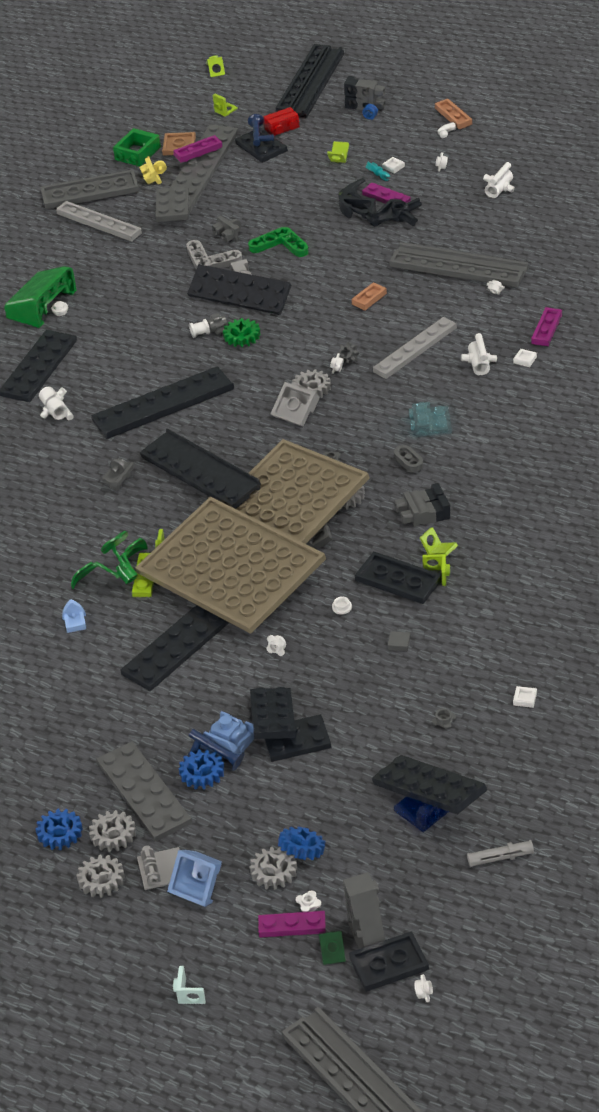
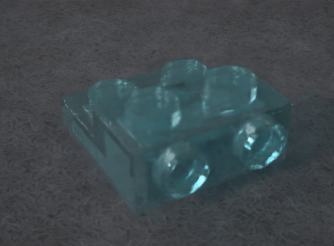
(429, 420)

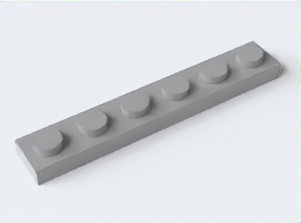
(99, 221)
(414, 347)

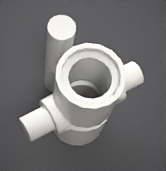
(499, 182)
(478, 356)
(54, 404)

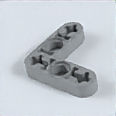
(225, 257)

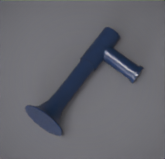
(256, 121)
(234, 759)

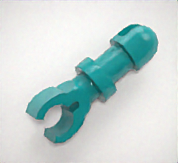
(378, 171)

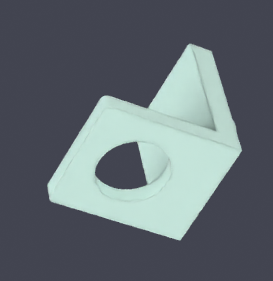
(182, 992)

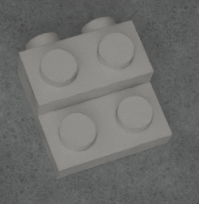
(295, 403)

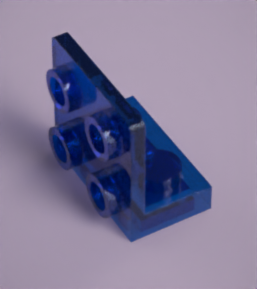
(419, 813)

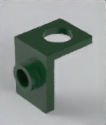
(332, 947)

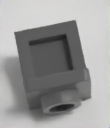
(321, 538)

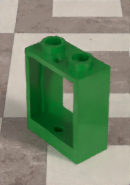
(150, 145)

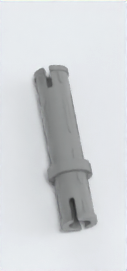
(500, 853)

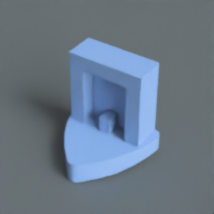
(74, 616)

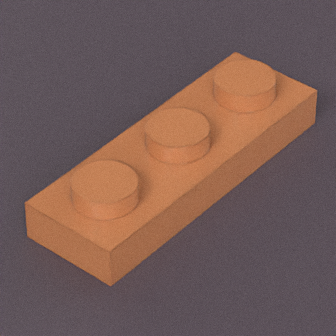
(453, 113)

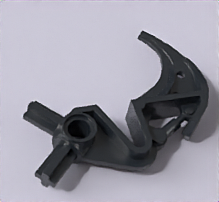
(394, 209)

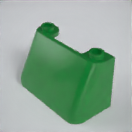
(32, 299)

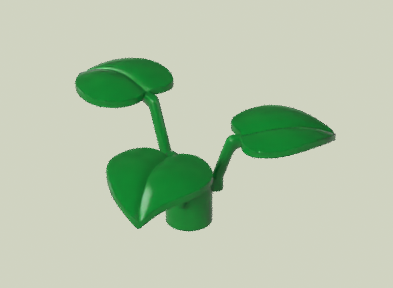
(124, 569)

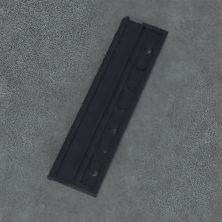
(311, 79)
(162, 402)
(201, 469)

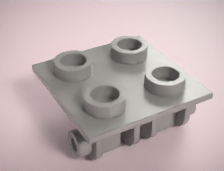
(156, 867)

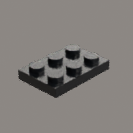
(266, 149)
(310, 738)
(388, 961)

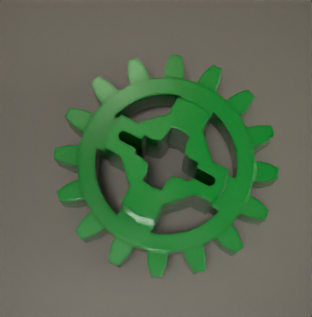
(241, 332)

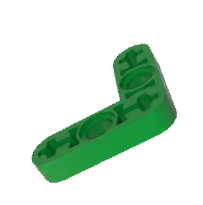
(281, 235)

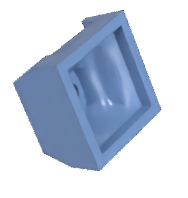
(230, 734)
(194, 876)

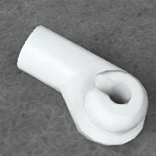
(443, 131)

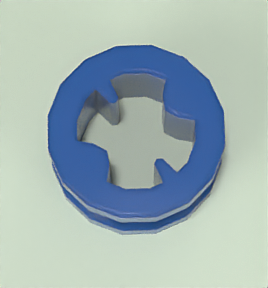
(367, 114)

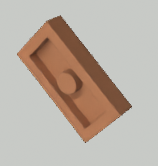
(369, 296)

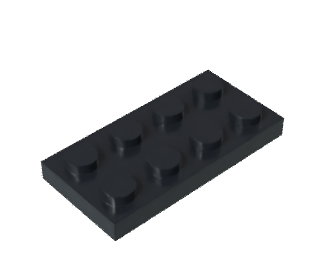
(398, 577)
(272, 713)

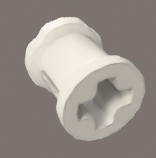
(199, 328)

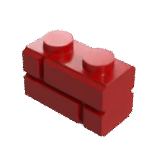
(281, 121)

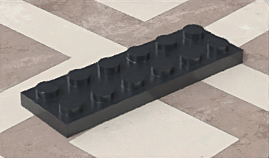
(239, 289)
(37, 365)
(173, 647)
(429, 784)

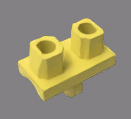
(152, 171)

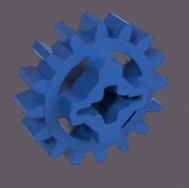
(201, 769)
(59, 829)
(301, 843)

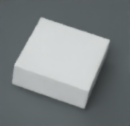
(393, 165)
(525, 357)
(525, 696)

